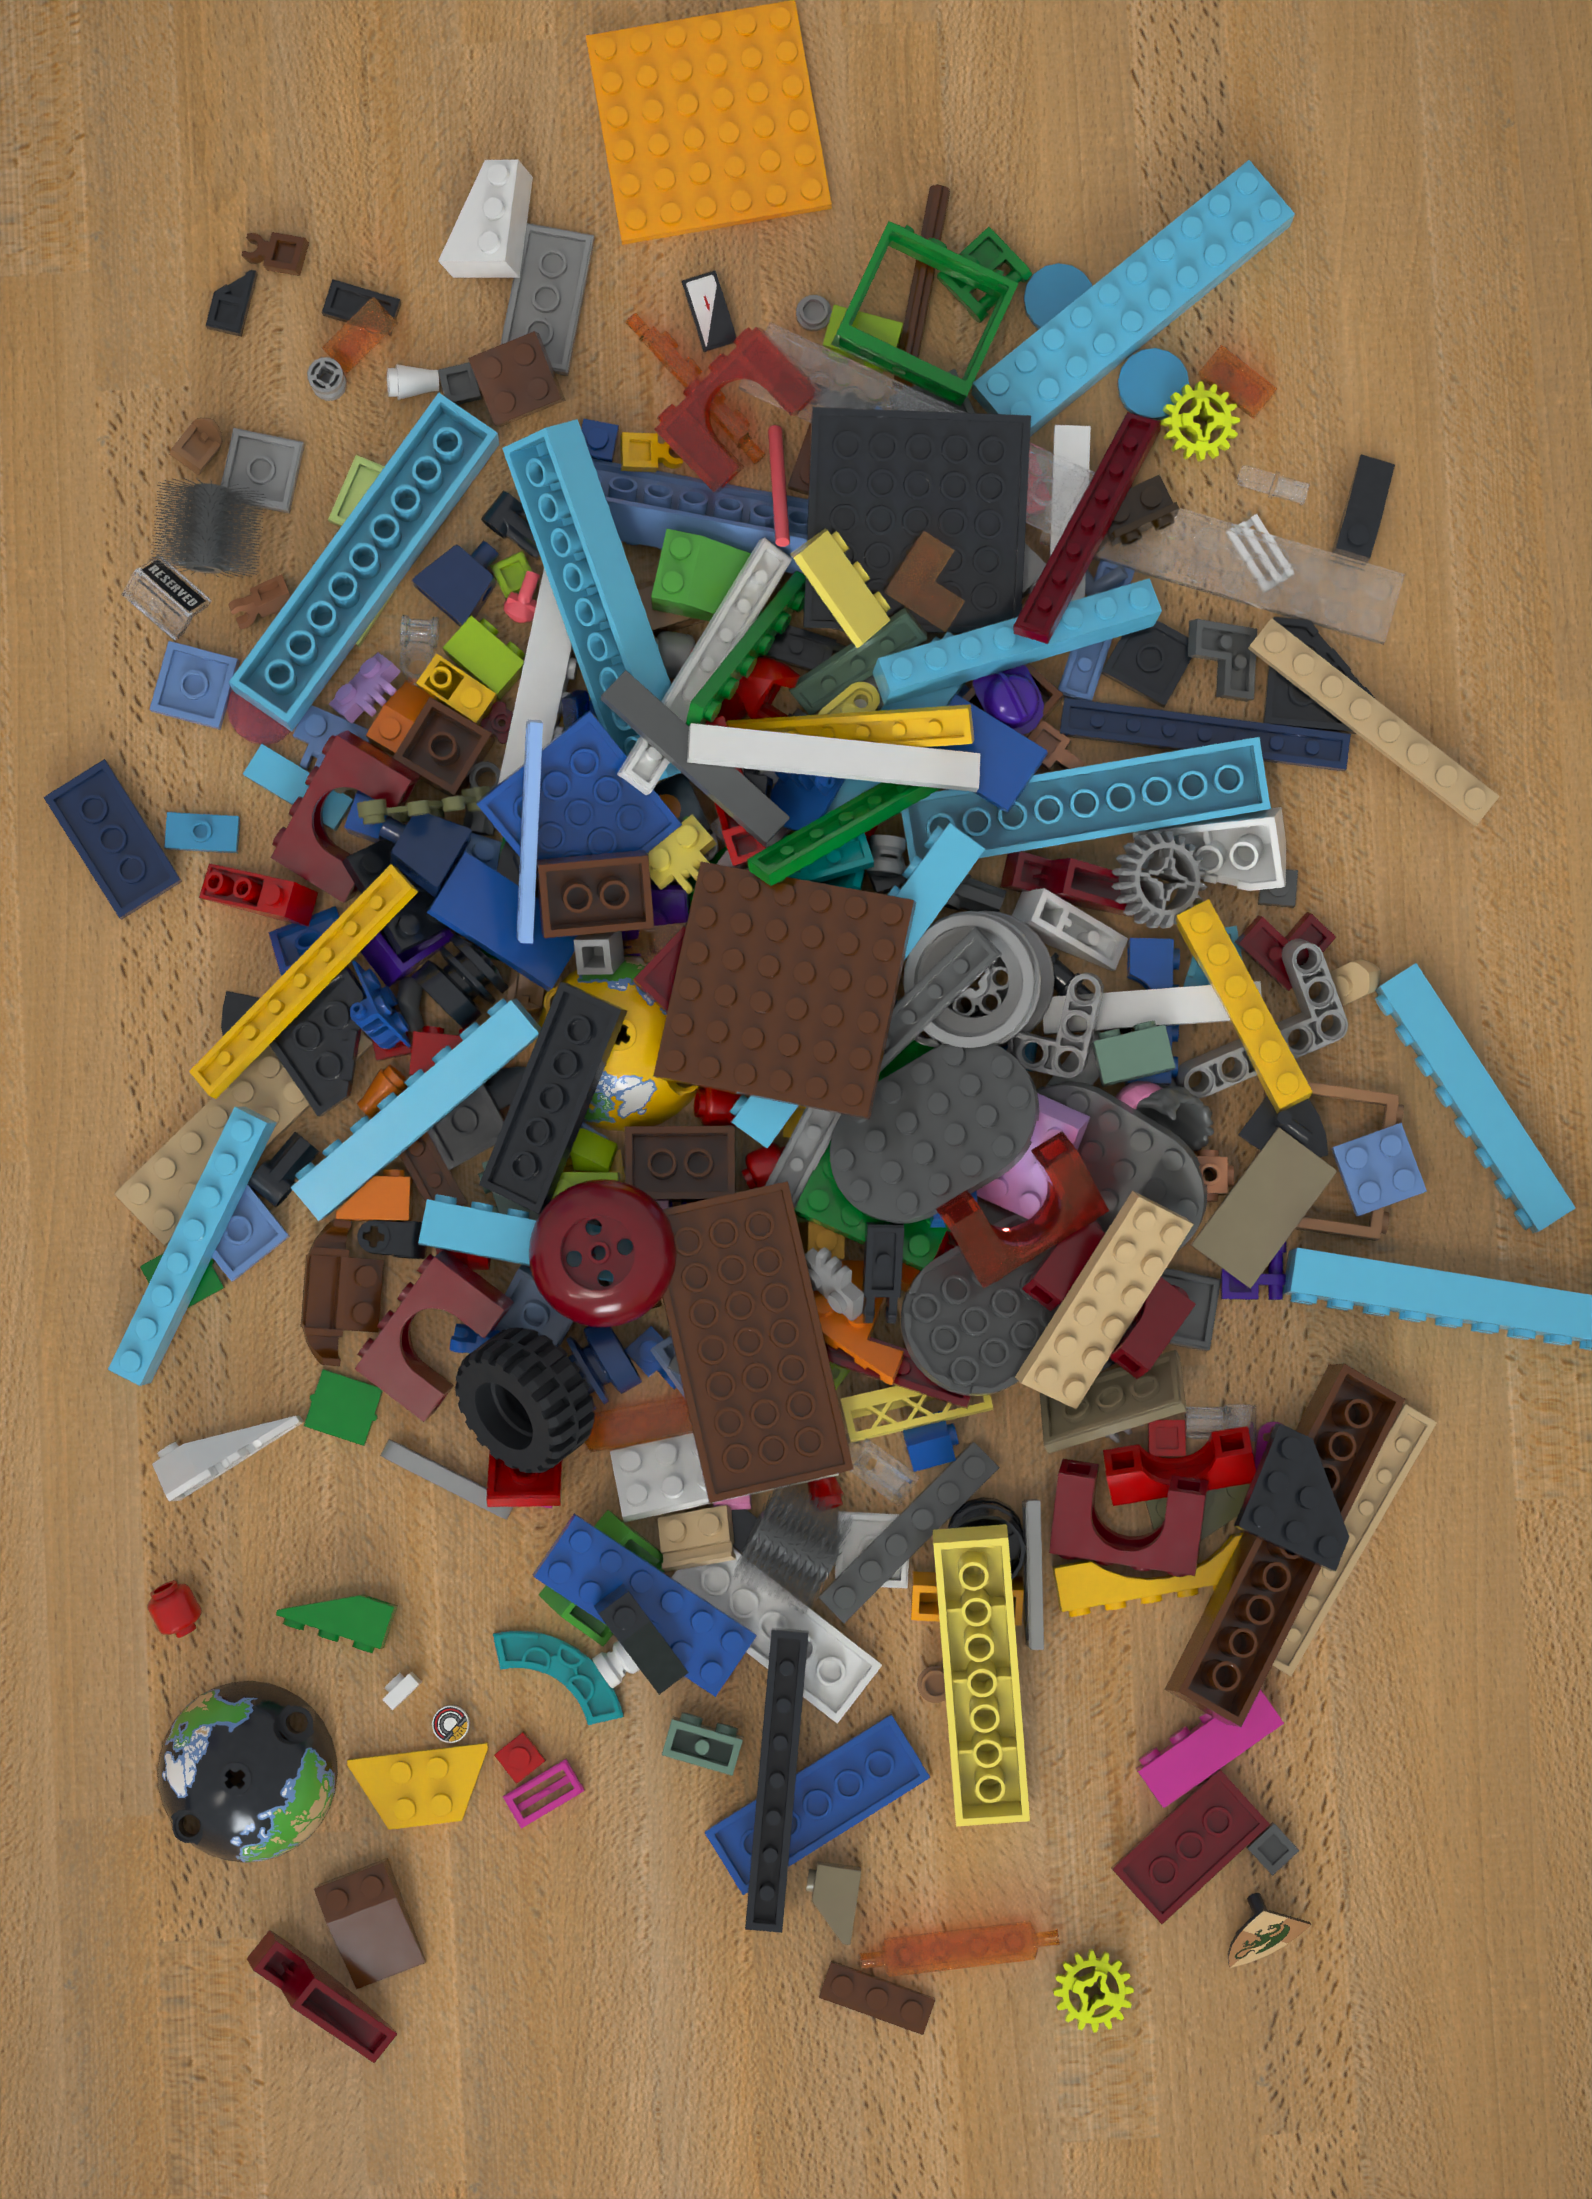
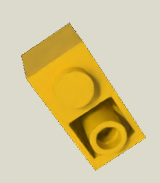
(457, 690)

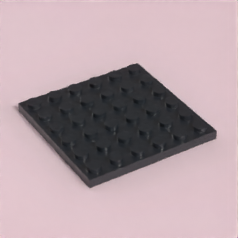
(905, 472)

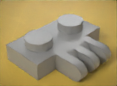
(834, 1283)

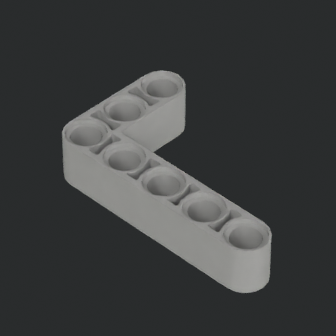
(1307, 1022)
(1065, 1038)

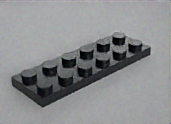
(553, 1097)

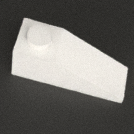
(1070, 928)

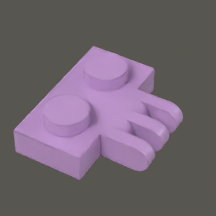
(366, 688)

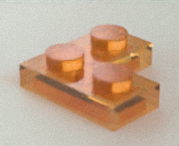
(916, 585)

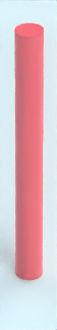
(778, 483)

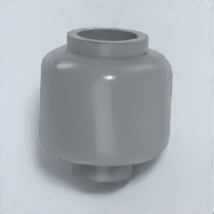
(674, 650)

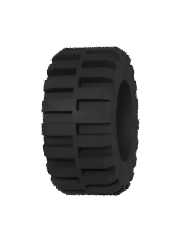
(525, 1400)

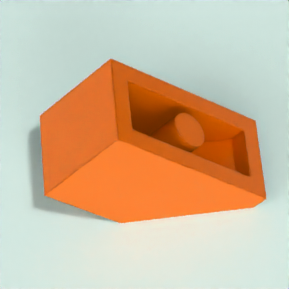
(397, 717)
(381, 1199)

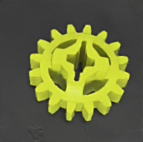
(1215, 420)
(1108, 1997)

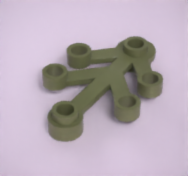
(374, 810)

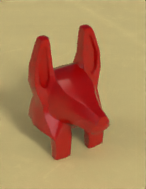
(759, 691)

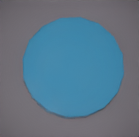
(1052, 291)
(1149, 381)

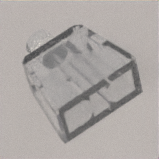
(887, 1477)

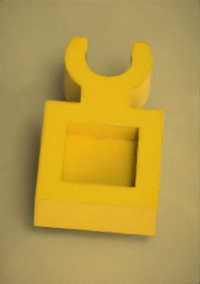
(642, 453)

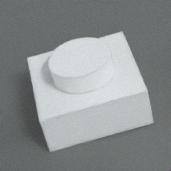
(400, 1688)

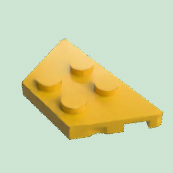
(421, 1784)

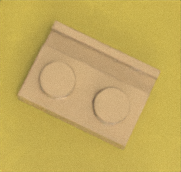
(696, 1538)

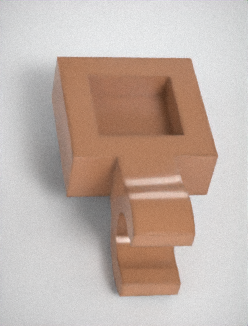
(264, 599)
(1056, 745)

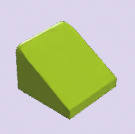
(592, 1152)

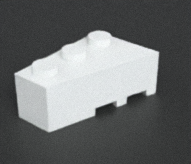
(491, 224)

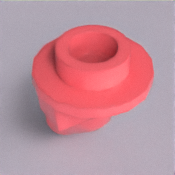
(520, 605)

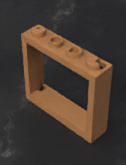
(1392, 1115)

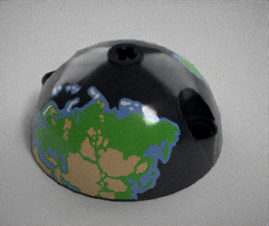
(285, 1779)

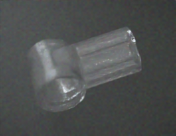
(1204, 1420)

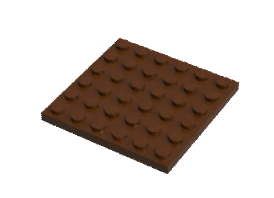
(785, 990)

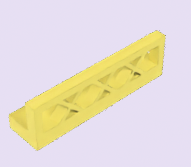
(895, 1397)

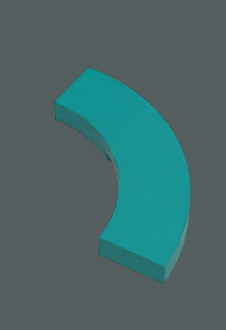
(563, 1663)

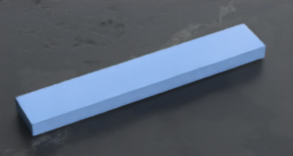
(529, 831)

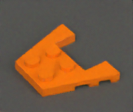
(855, 1335)

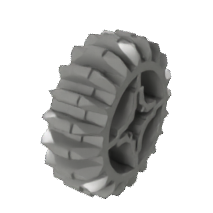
(1168, 852)

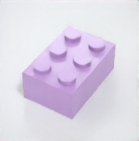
(1025, 1186)

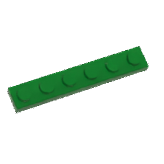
(744, 655)
(834, 830)

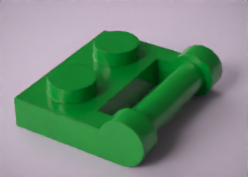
(992, 254)

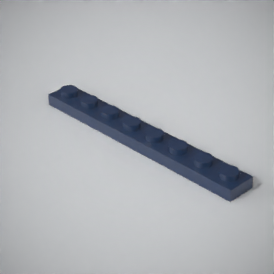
(1187, 731)

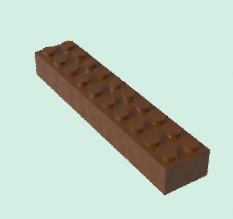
(1267, 1584)

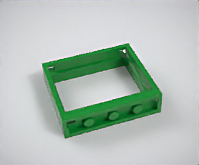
(900, 363)

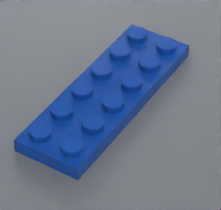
(590, 1565)
(829, 1796)

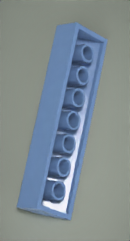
(657, 501)

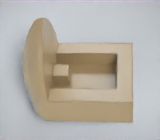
(1355, 980)

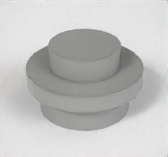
(813, 312)

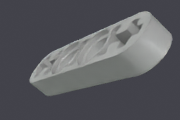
(441, 1476)

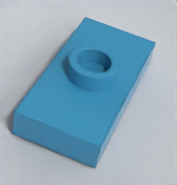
(202, 832)

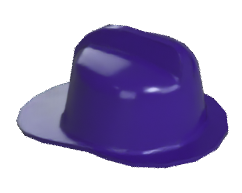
(1011, 698)

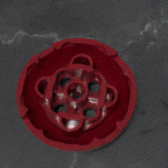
(638, 1277)

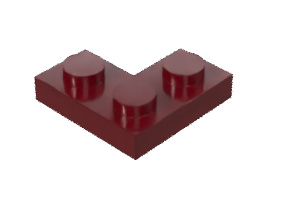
(1266, 944)

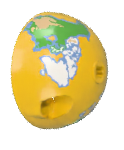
(627, 1087)

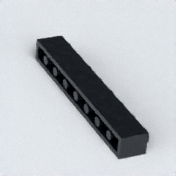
(776, 1780)

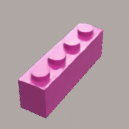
(1203, 1751)

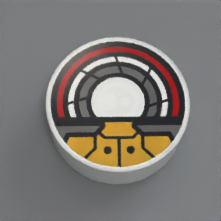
(450, 1723)

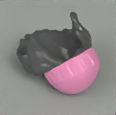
(1173, 1109)

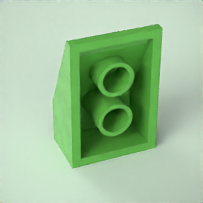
(695, 574)

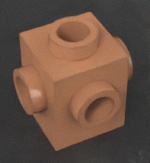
(1221, 1173)

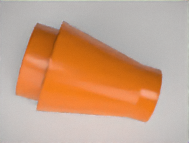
(384, 1084)

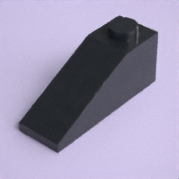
(1364, 509)
(640, 1639)

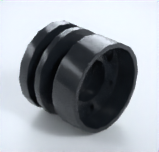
(460, 981)
(993, 1512)

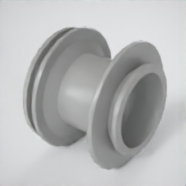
(1020, 1001)

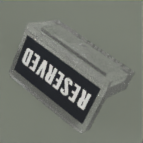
(165, 597)

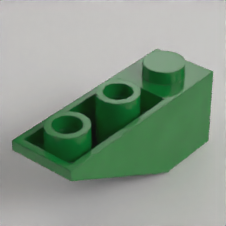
(353, 1617)

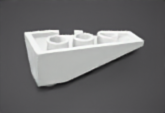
(1237, 849)
(196, 1463)

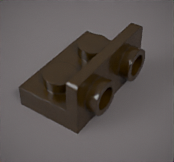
(1143, 508)

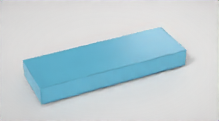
(288, 782)

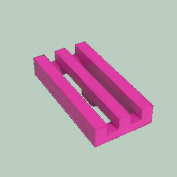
(570, 1777)

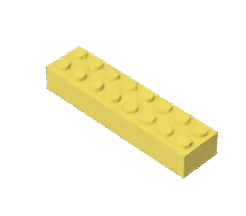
(981, 1675)

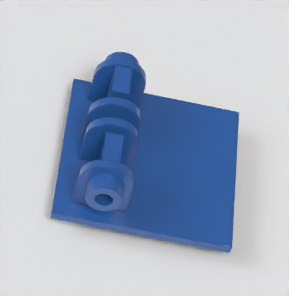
(804, 797)
(377, 1012)

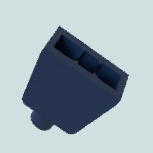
(459, 581)
(426, 848)

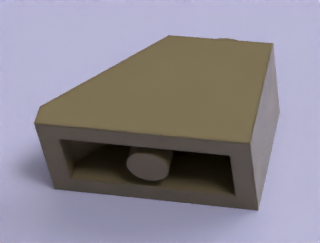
(835, 1895)

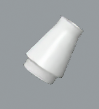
(411, 381)

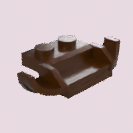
(338, 1293)

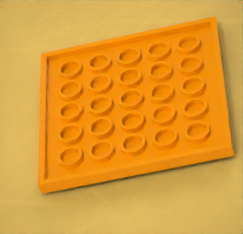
(708, 122)

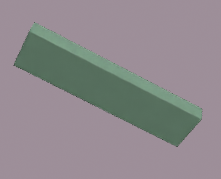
(856, 664)

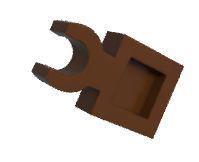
(280, 254)

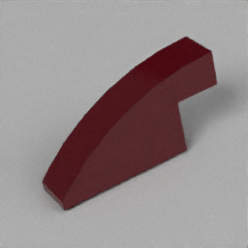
(1067, 878)
(321, 1997)

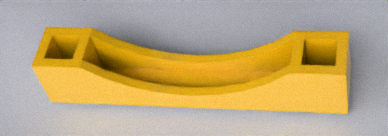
(1244, 1005)
(1088, 1585)

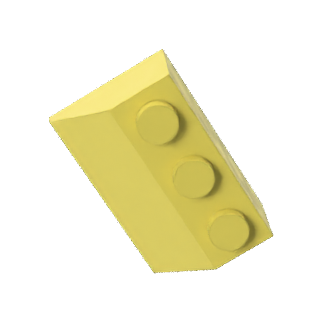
(842, 586)

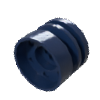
(603, 1362)

